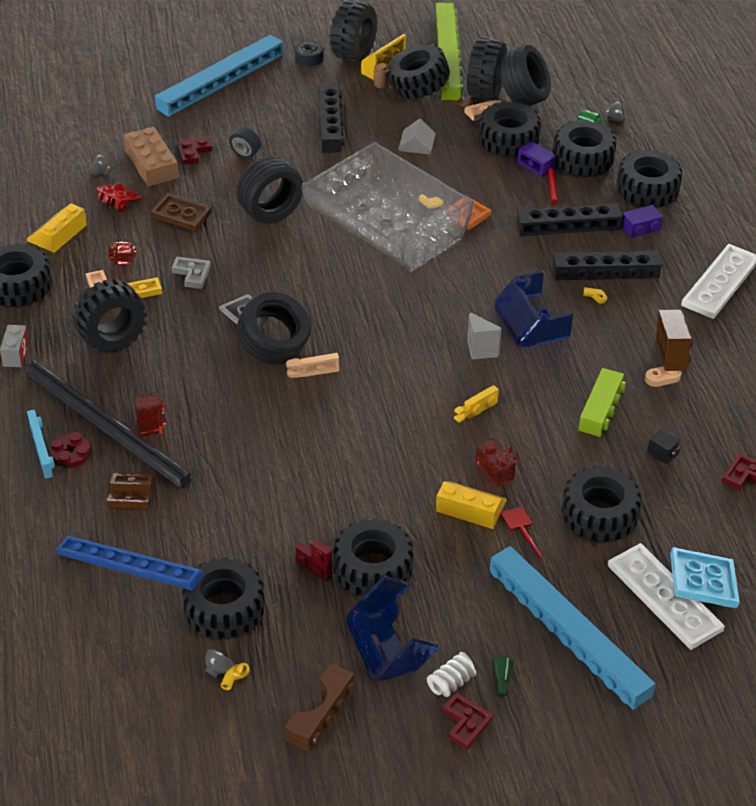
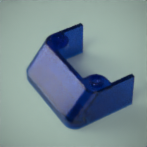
(525, 323)
(375, 636)

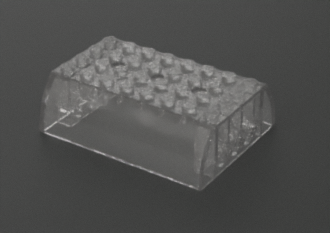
(391, 205)

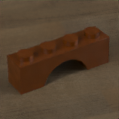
(307, 727)

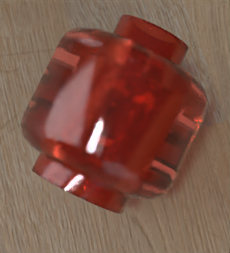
(122, 252)

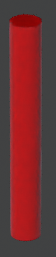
(552, 184)

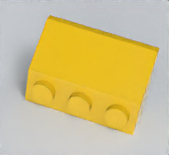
(382, 55)
(59, 228)
(469, 504)

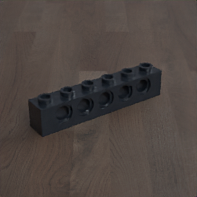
(331, 118)
(569, 220)
(606, 265)

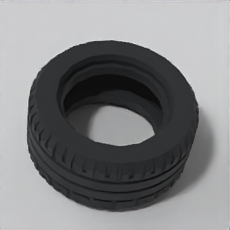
(524, 75)
(257, 177)
(282, 308)

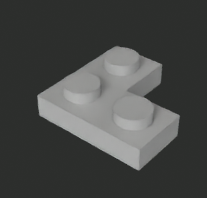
(194, 269)

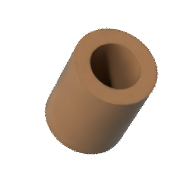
(381, 77)

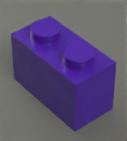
(536, 158)
(641, 221)

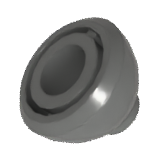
(616, 112)
(99, 166)
(217, 663)

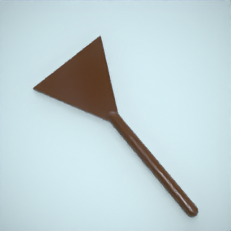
(464, 102)

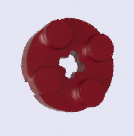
(74, 442)

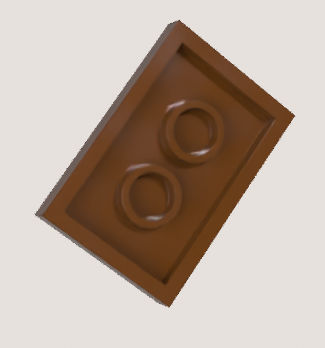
(181, 212)

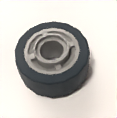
(245, 142)

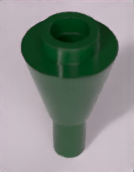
(502, 668)

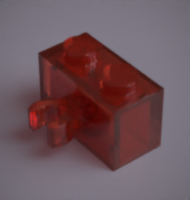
(149, 413)
(496, 461)

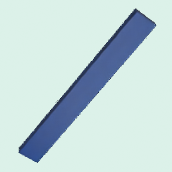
(130, 562)

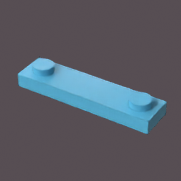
(46, 462)

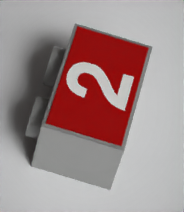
(14, 346)

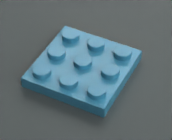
(704, 577)

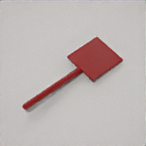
(516, 519)

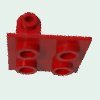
(117, 195)

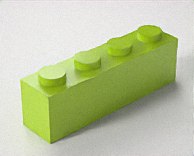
(601, 402)

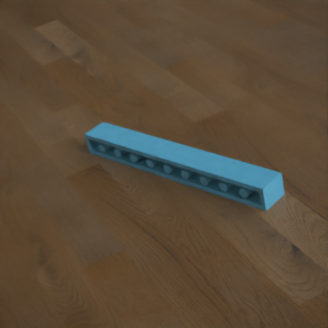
(218, 75)
(572, 628)

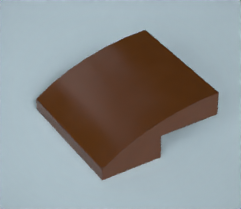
(130, 491)

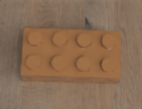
(151, 156)

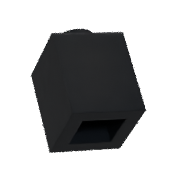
(663, 446)

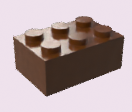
(673, 340)

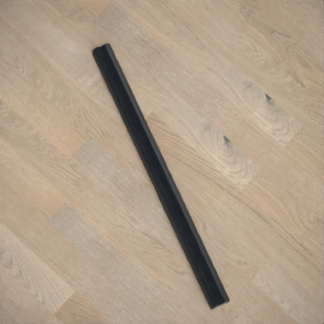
(109, 424)

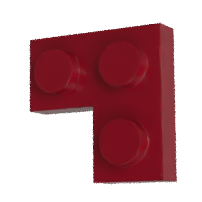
(191, 147)
(739, 471)
(316, 558)
(471, 720)

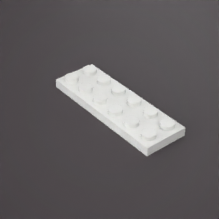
(720, 281)
(655, 587)

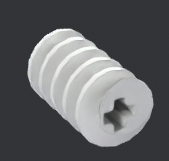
(451, 675)

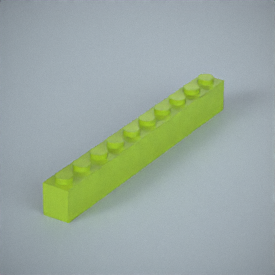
(449, 42)

